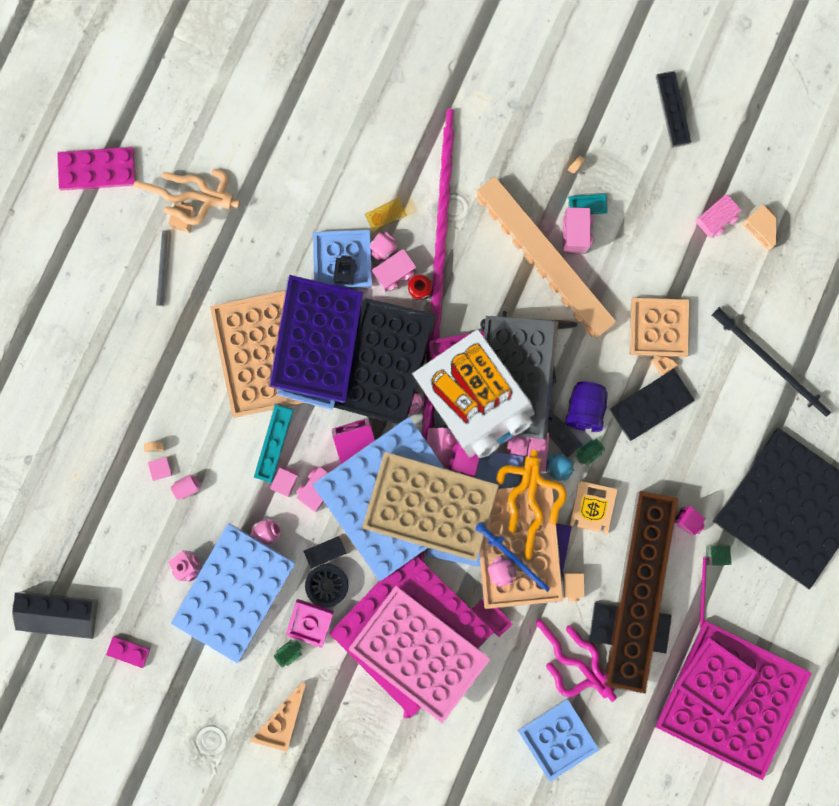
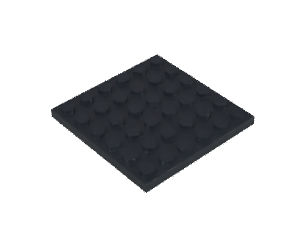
(787, 509)

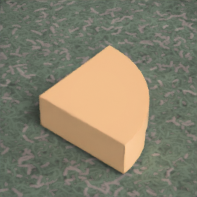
(664, 364)

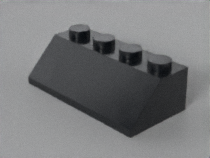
(54, 614)

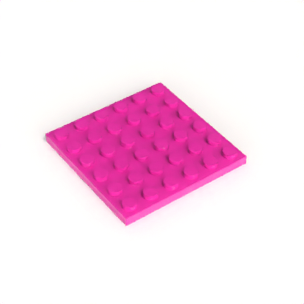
(428, 590)
(757, 720)

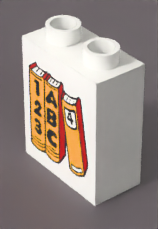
(475, 395)

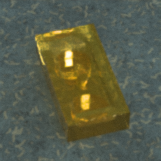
(385, 214)

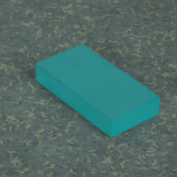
(596, 203)

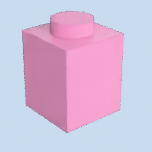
(284, 481)

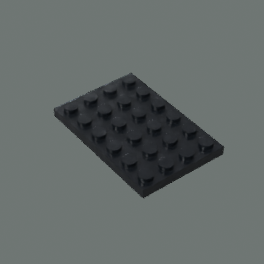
(386, 352)

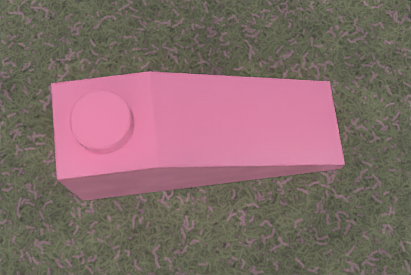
(442, 444)

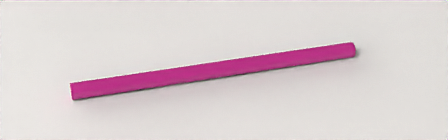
(703, 591)

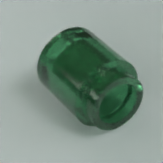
(589, 452)
(288, 653)

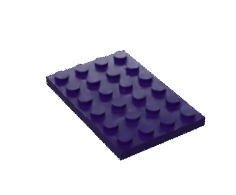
(316, 339)

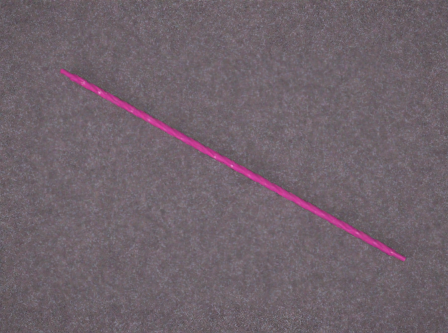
(439, 262)

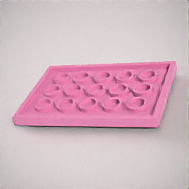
(419, 654)

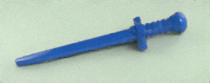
(497, 542)

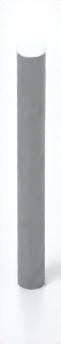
(162, 268)

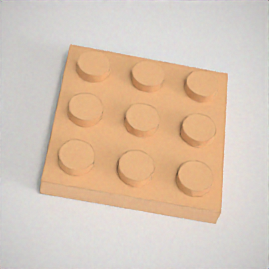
(659, 327)

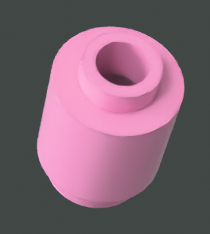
(185, 487)

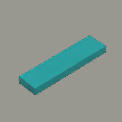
(273, 443)

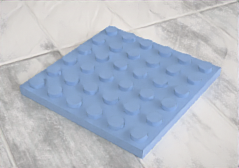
(349, 491)

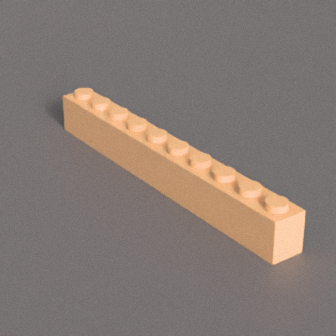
(545, 258)

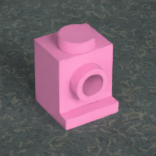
(517, 446)

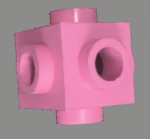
(185, 566)

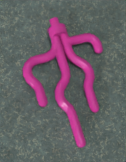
(593, 680)

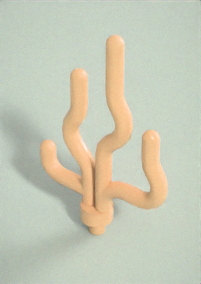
(210, 196)

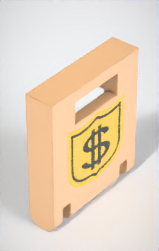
(593, 510)

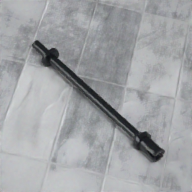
(730, 325)

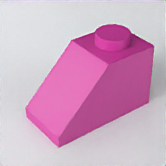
(689, 520)

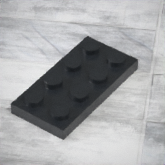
(651, 404)
(603, 624)

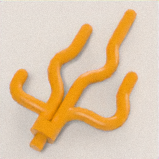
(531, 475)

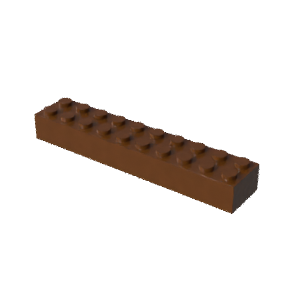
(641, 592)

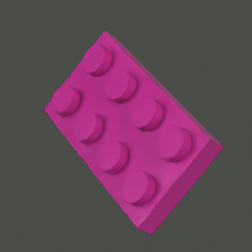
(96, 168)

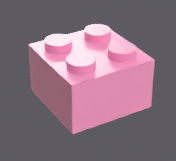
(576, 230)

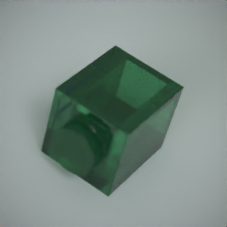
(718, 555)

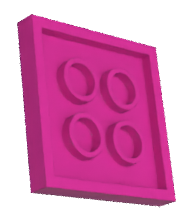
(715, 678)

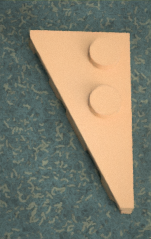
(280, 726)

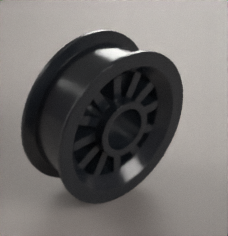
(318, 600)

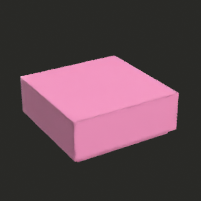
(160, 468)

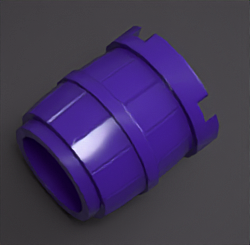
(587, 407)

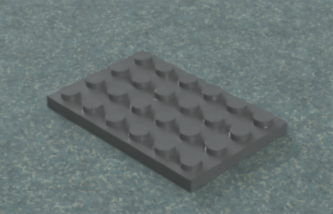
(528, 355)

